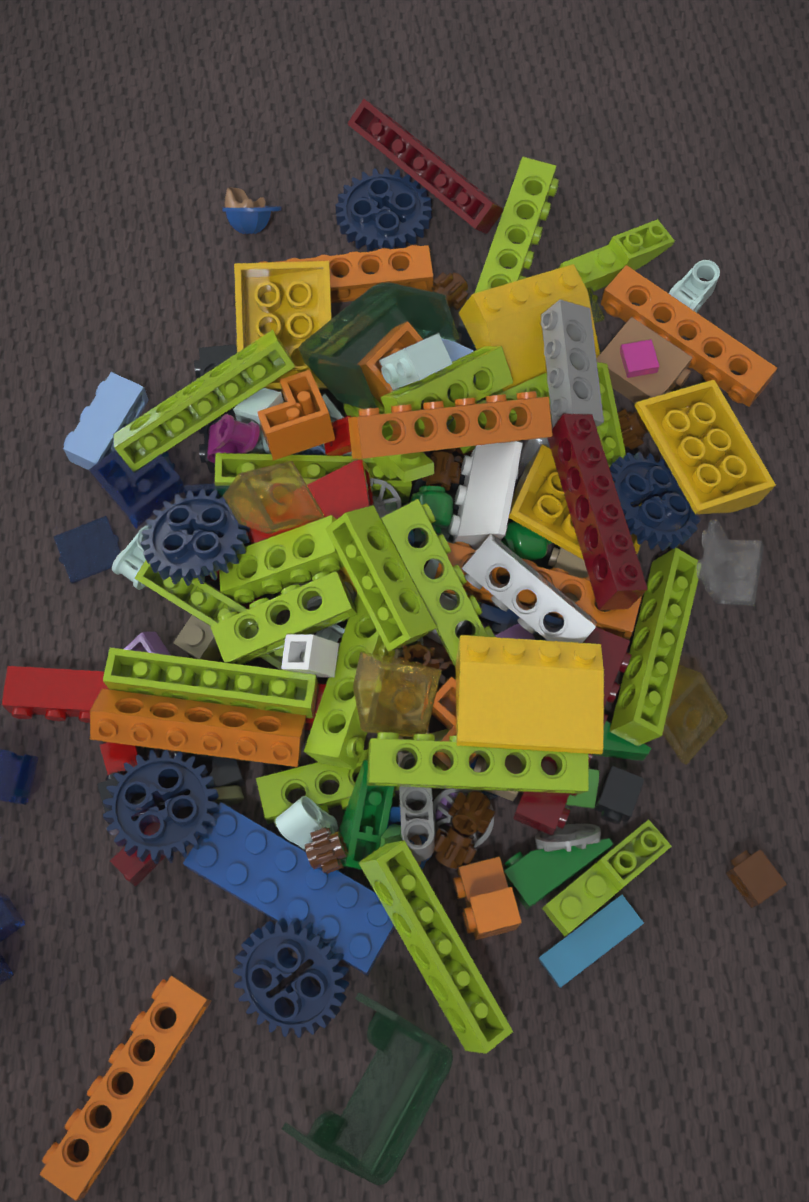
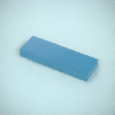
(590, 941)

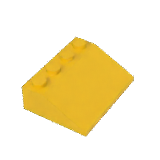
(285, 299)
(512, 318)
(706, 449)
(542, 504)
(529, 694)

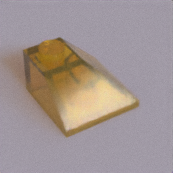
(272, 499)
(394, 694)
(692, 714)

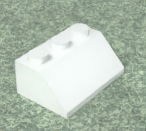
(486, 493)

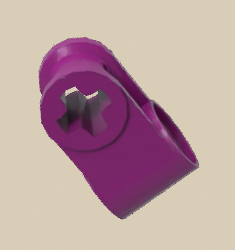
(231, 437)

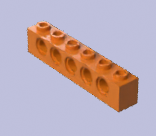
(384, 263)
(704, 336)
(531, 423)
(617, 621)
(197, 727)
(62, 1166)

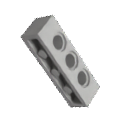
(571, 361)
(495, 554)

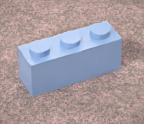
(113, 408)

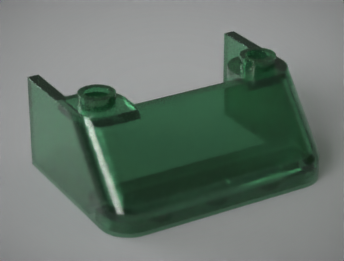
(351, 334)
(386, 1103)

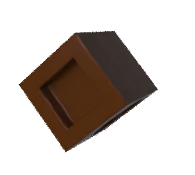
(755, 877)

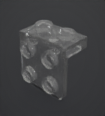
(729, 567)

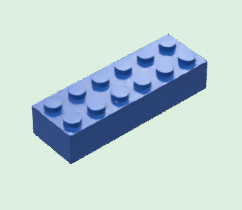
(282, 884)

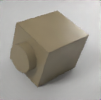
(198, 640)

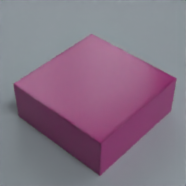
(639, 358)

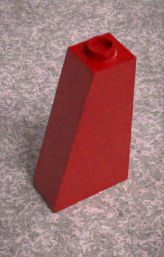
(336, 494)

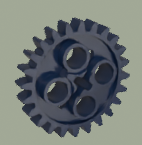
(383, 211)
(658, 520)
(193, 538)
(174, 833)
(312, 1003)

